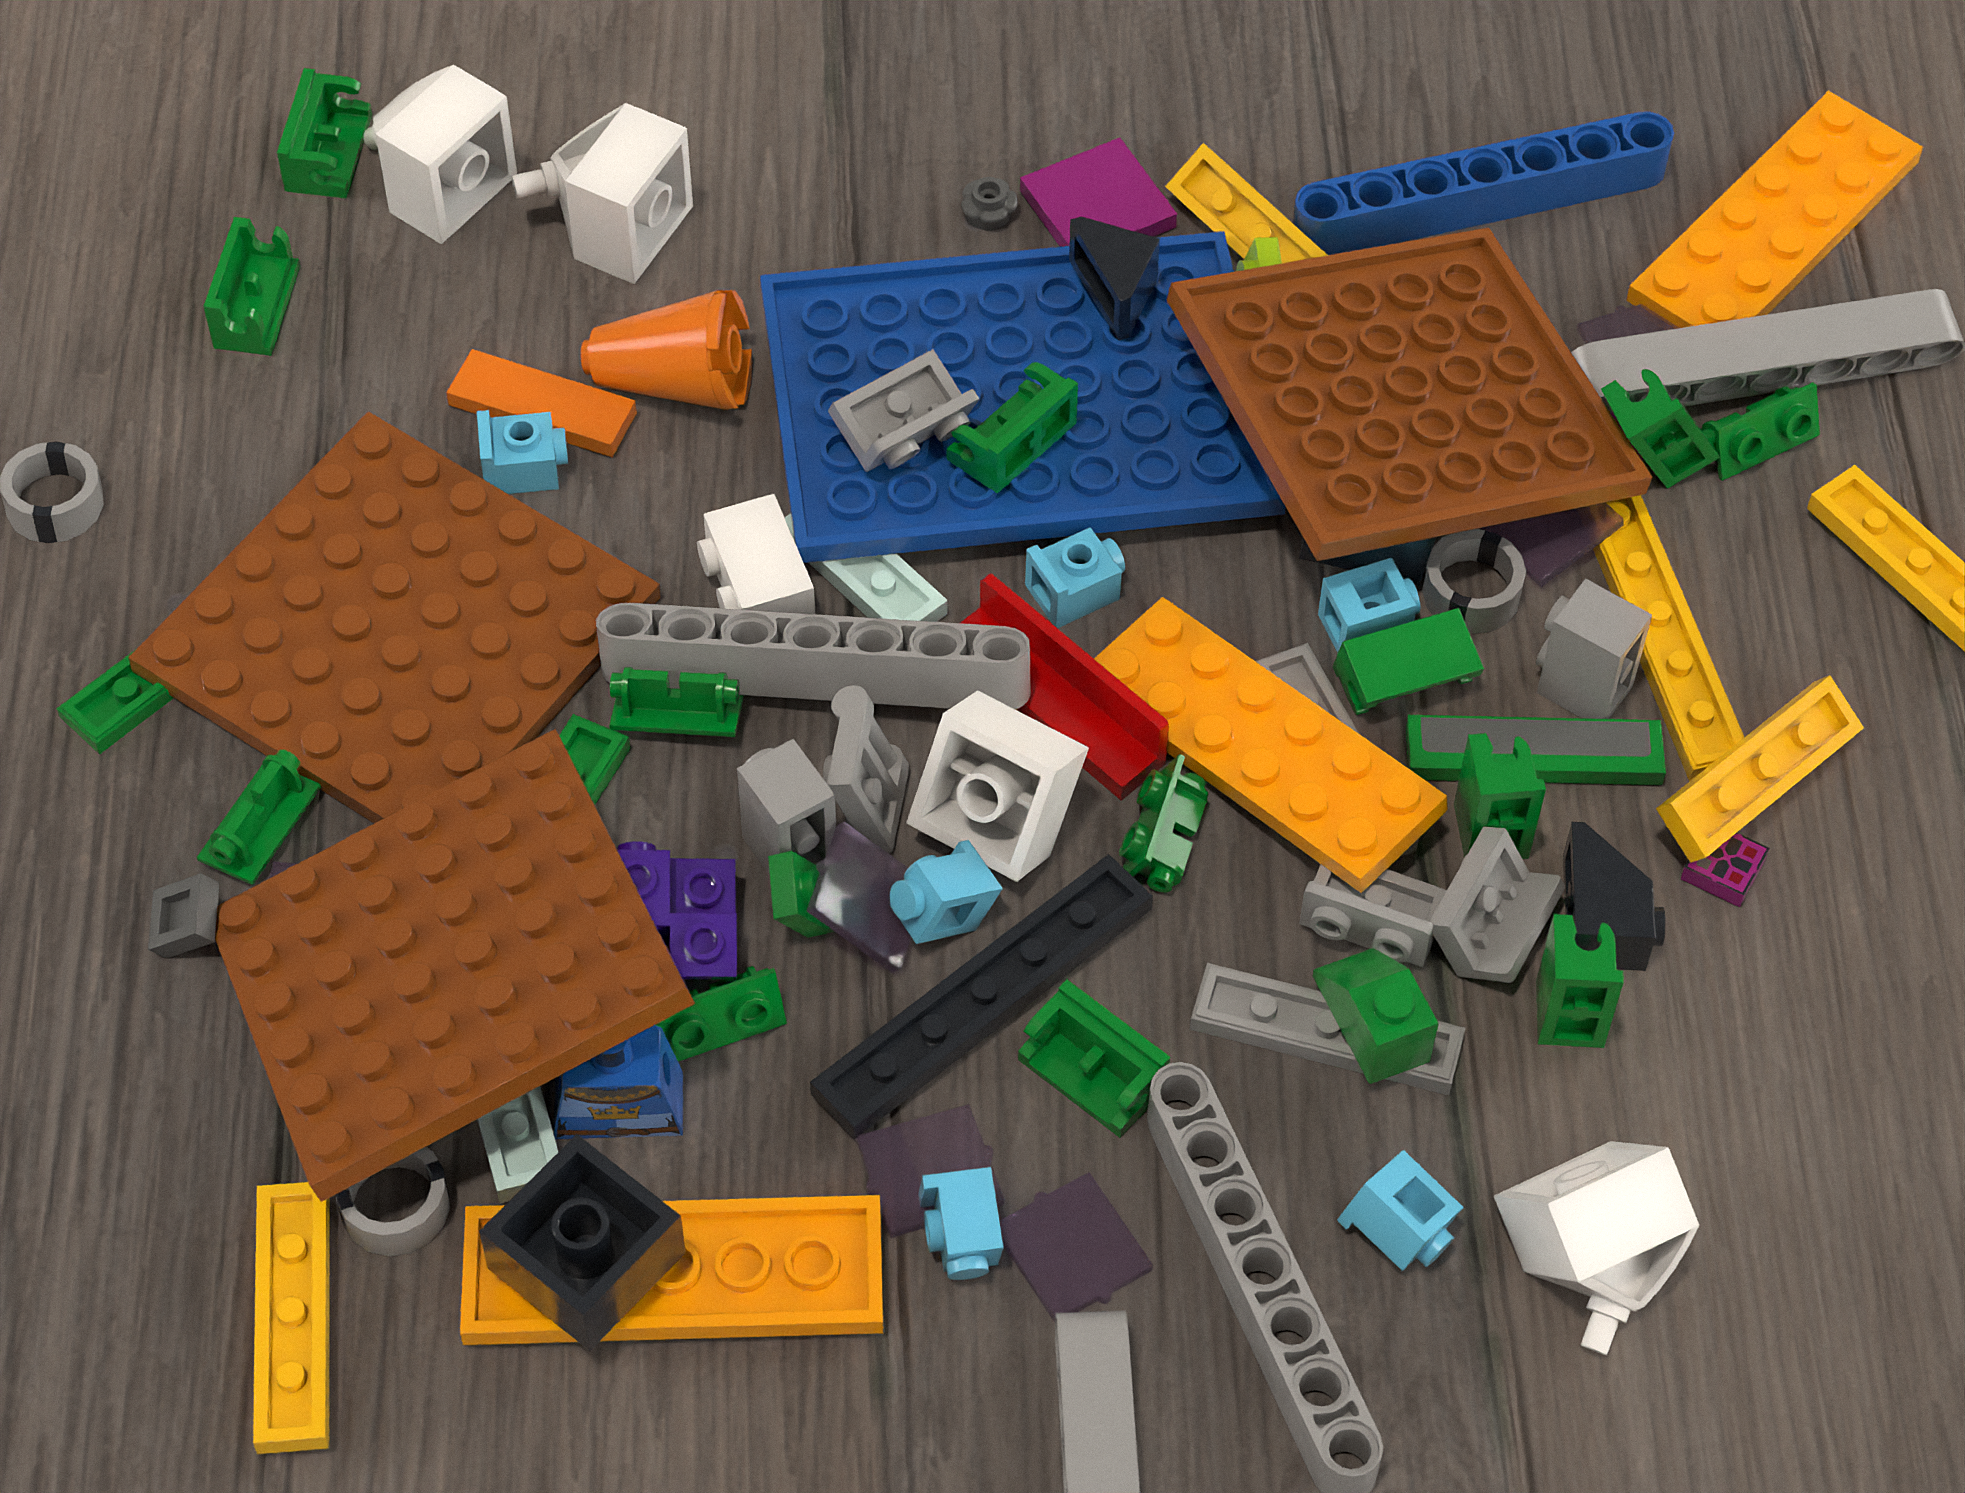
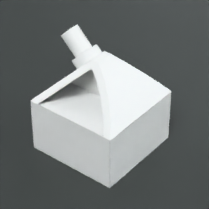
(443, 150)
(618, 189)
(997, 784)
(1603, 1228)

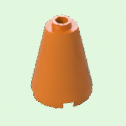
(676, 352)

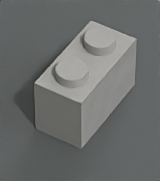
(1591, 651)
(785, 805)

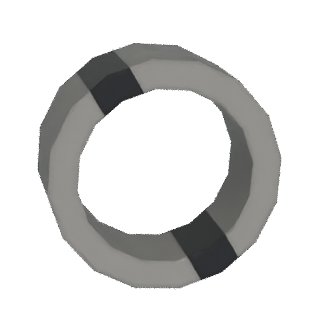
(51, 522)
(1481, 546)
(410, 1233)

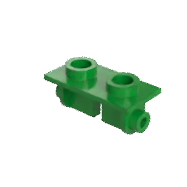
(1765, 429)
(699, 707)
(1168, 804)
(260, 818)
(726, 1014)

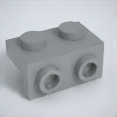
(901, 410)
(1493, 909)
(1385, 916)

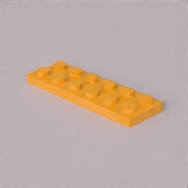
(1778, 218)
(1273, 747)
(744, 1274)

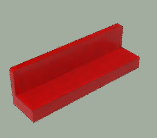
(1080, 695)

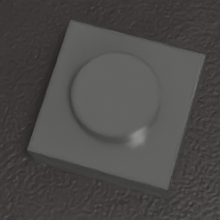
(183, 916)

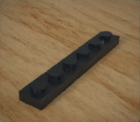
(980, 996)

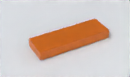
(505, 388)

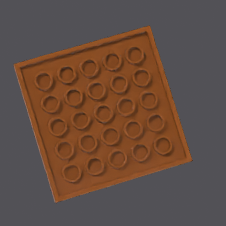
(1406, 392)
(391, 624)
(444, 964)

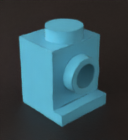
(521, 451)
(1074, 576)
(1366, 601)
(944, 894)
(1403, 1212)
(963, 1221)

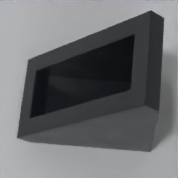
(1115, 268)

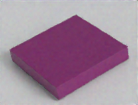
(1100, 186)

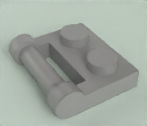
(865, 769)

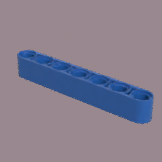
(1485, 183)

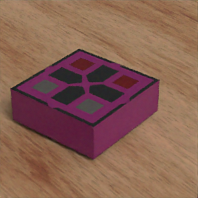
(1728, 869)

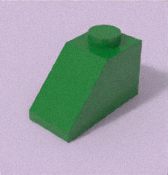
(1379, 1012)

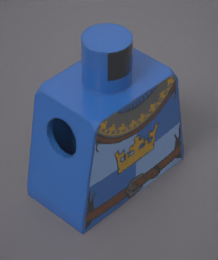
(622, 1092)

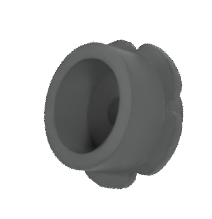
(988, 203)

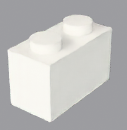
(755, 559)

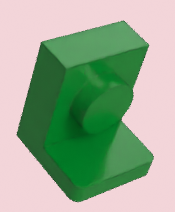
(791, 891)

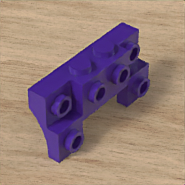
(690, 906)

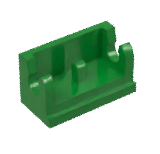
(323, 136)
(250, 290)
(1017, 429)
(1661, 430)
(1406, 660)
(1498, 794)
(1576, 987)
(1092, 1058)

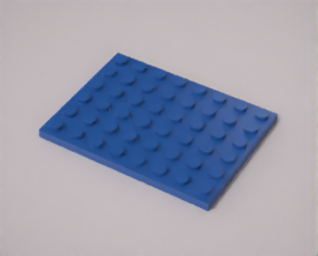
(1148, 432)

